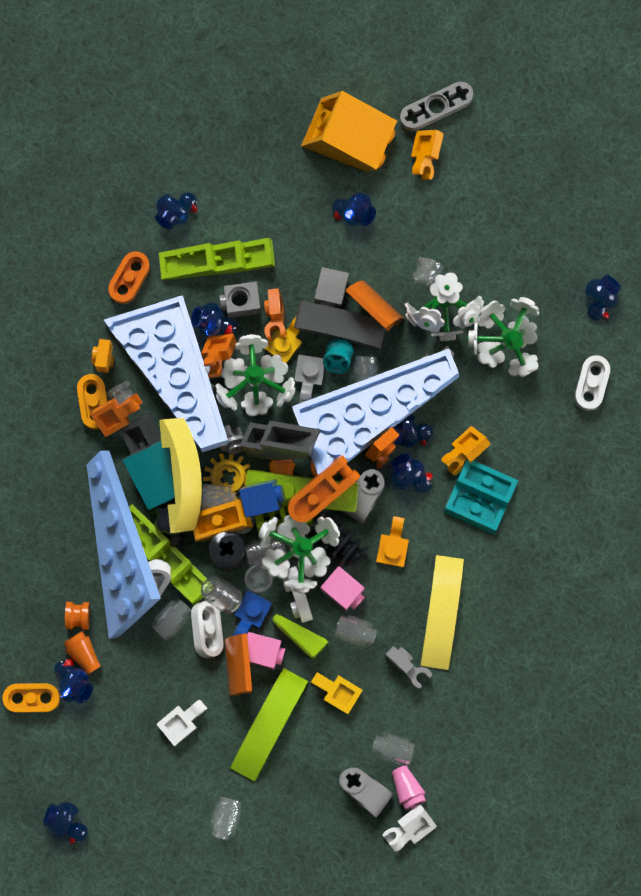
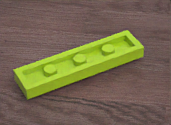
(292, 484)

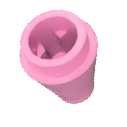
(408, 789)

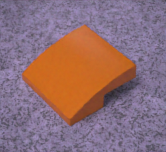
(374, 305)
(238, 665)

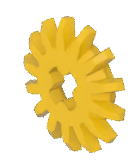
(229, 465)

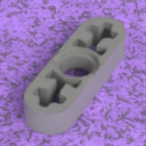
(415, 107)

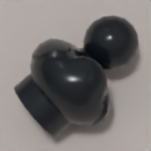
(162, 525)

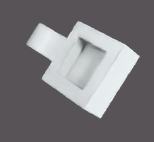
(179, 724)
(413, 827)

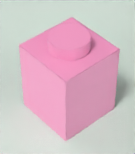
(343, 589)
(265, 651)

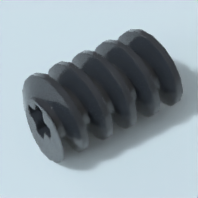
(227, 540)
(346, 549)

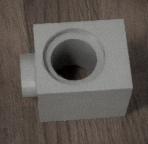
(331, 288)
(248, 290)

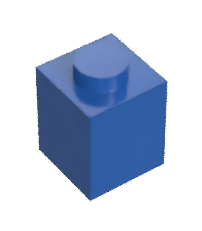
(262, 497)

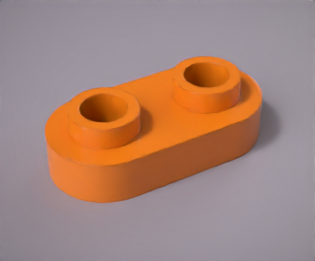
(127, 277)

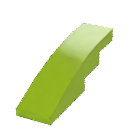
(216, 259)
(184, 574)

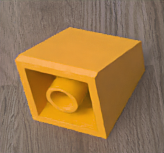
(350, 132)

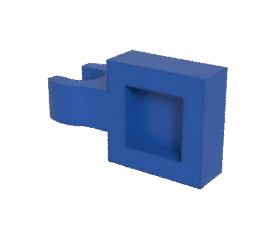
(251, 612)

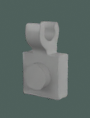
(309, 374)
(401, 660)

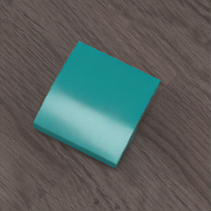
(152, 474)
(486, 485)

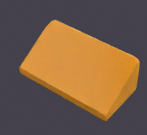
(221, 518)

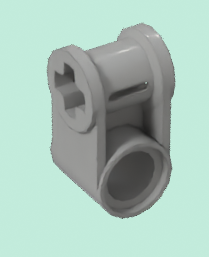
(366, 497)
(368, 794)

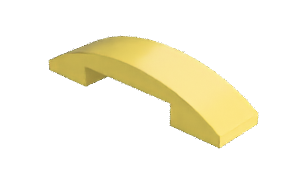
(186, 474)
(442, 612)

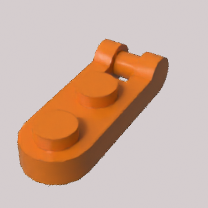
(321, 490)

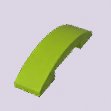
(268, 724)

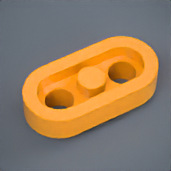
(90, 401)
(31, 698)

